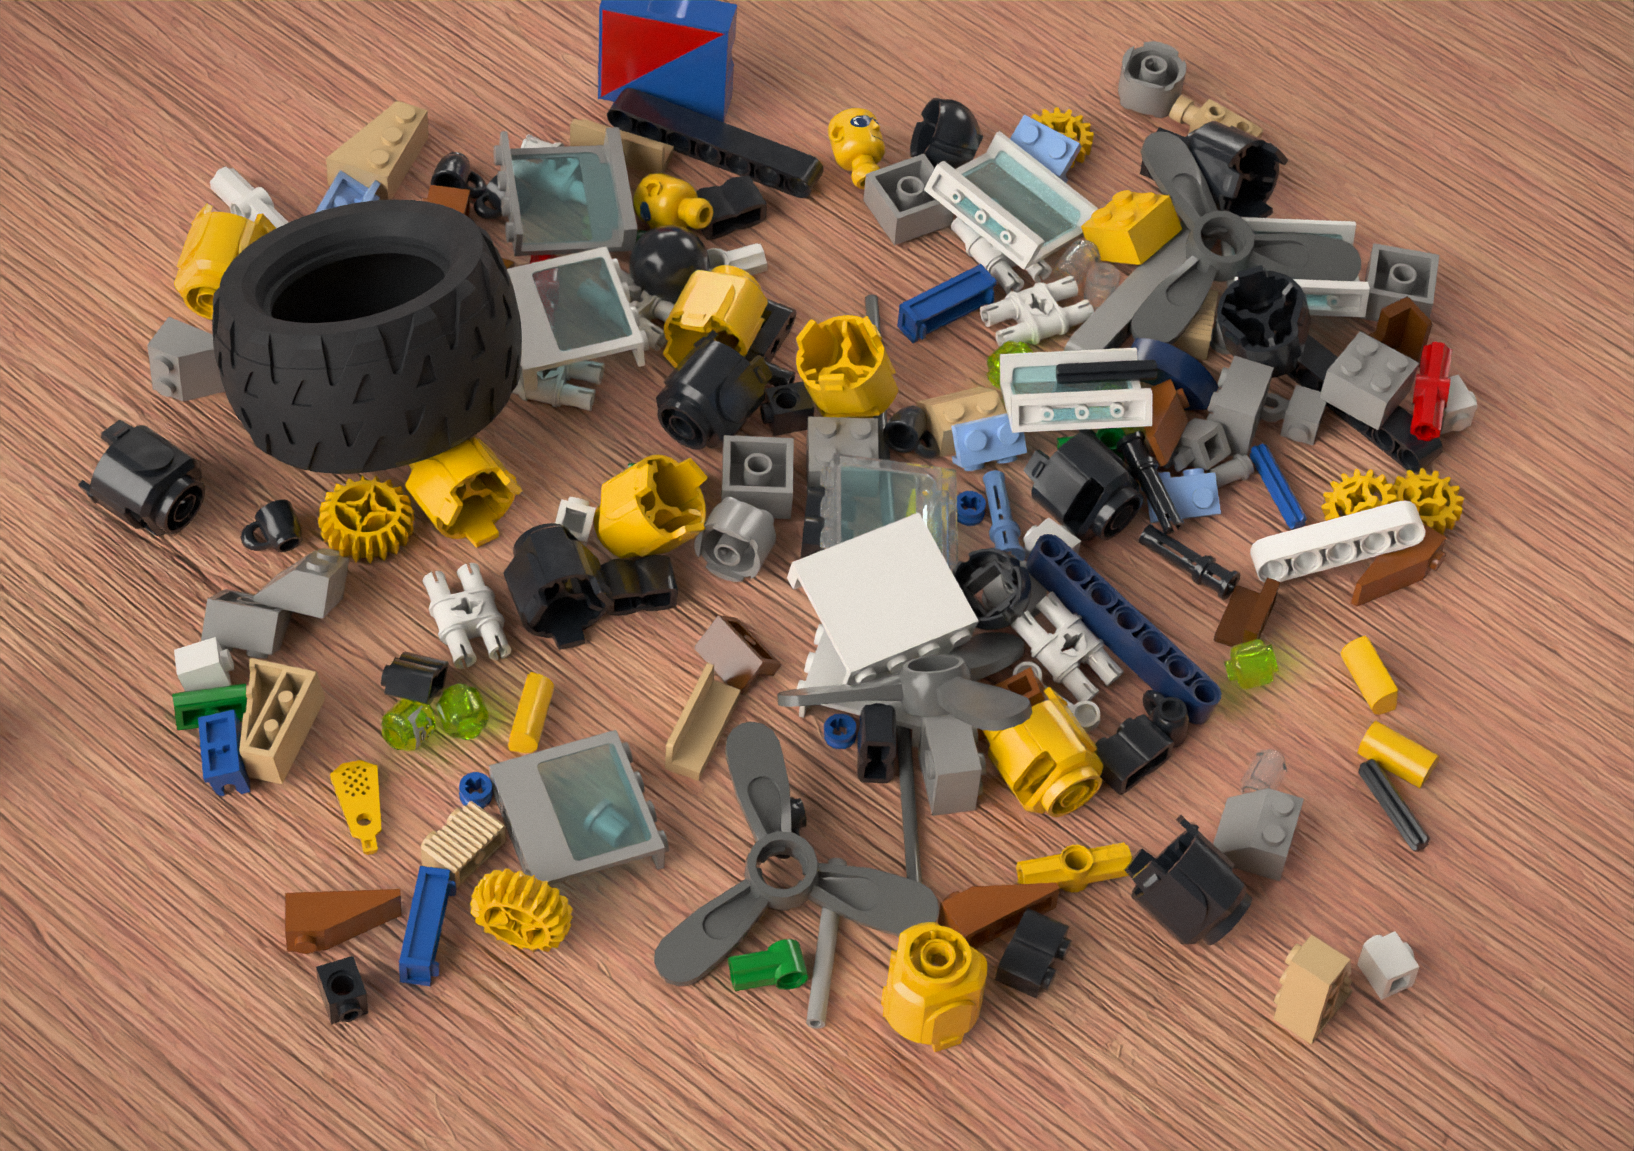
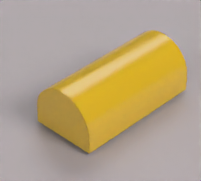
(1370, 675)
(531, 713)
(1398, 754)

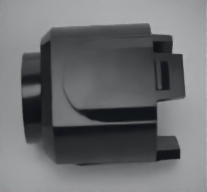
(1236, 167)
(1265, 307)
(711, 394)
(146, 480)
(1085, 487)
(557, 584)
(1189, 887)

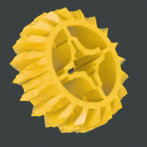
(366, 519)
(521, 910)

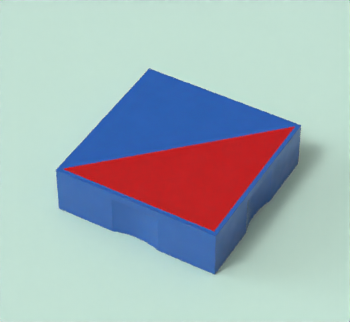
(669, 51)

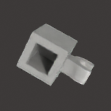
(1300, 414)
(1200, 445)

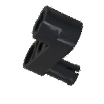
(775, 329)

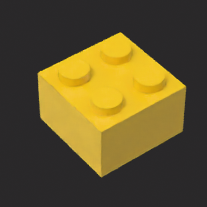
(1132, 226)

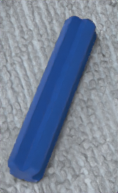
(1278, 486)

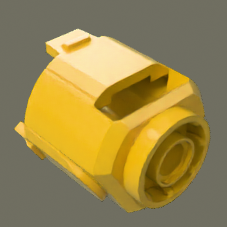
(209, 250)
(716, 300)
(846, 367)
(464, 491)
(651, 507)
(1047, 759)
(932, 1001)

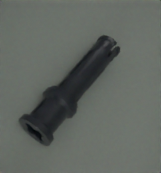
(1144, 470)
(1205, 566)

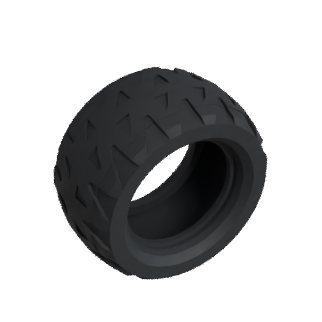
(367, 336)

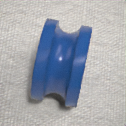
(969, 516)
(843, 741)
(475, 781)

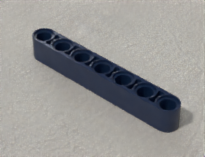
(1122, 627)

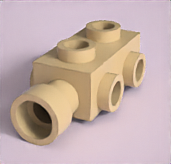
(1185, 111)

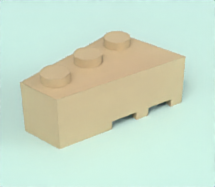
(382, 149)
(277, 717)
(1312, 988)

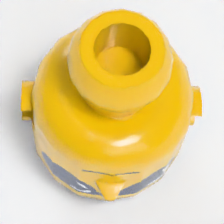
(856, 143)
(670, 201)

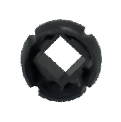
(946, 134)
(983, 568)

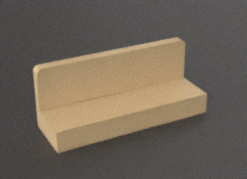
(638, 151)
(700, 725)

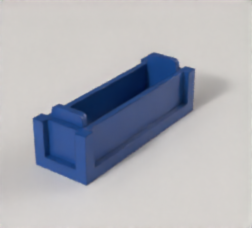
(946, 303)
(425, 926)

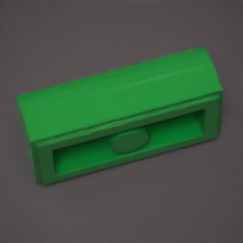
(205, 702)

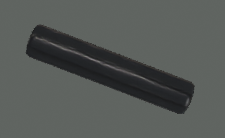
(1106, 371)
(1394, 805)

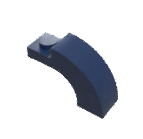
(1180, 368)

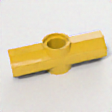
(1093, 865)

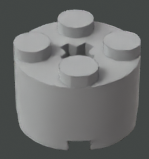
(1151, 79)
(736, 540)

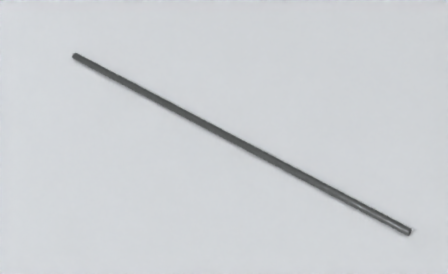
(903, 734)

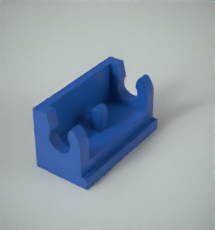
(220, 752)

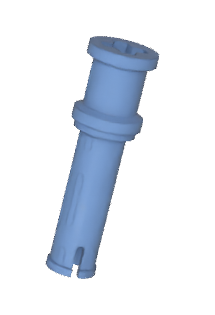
(996, 488)

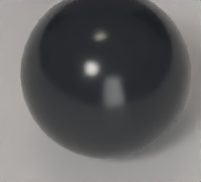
(666, 260)

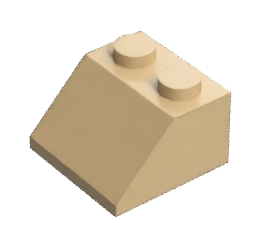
(957, 409)

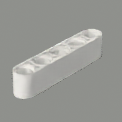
(1338, 541)

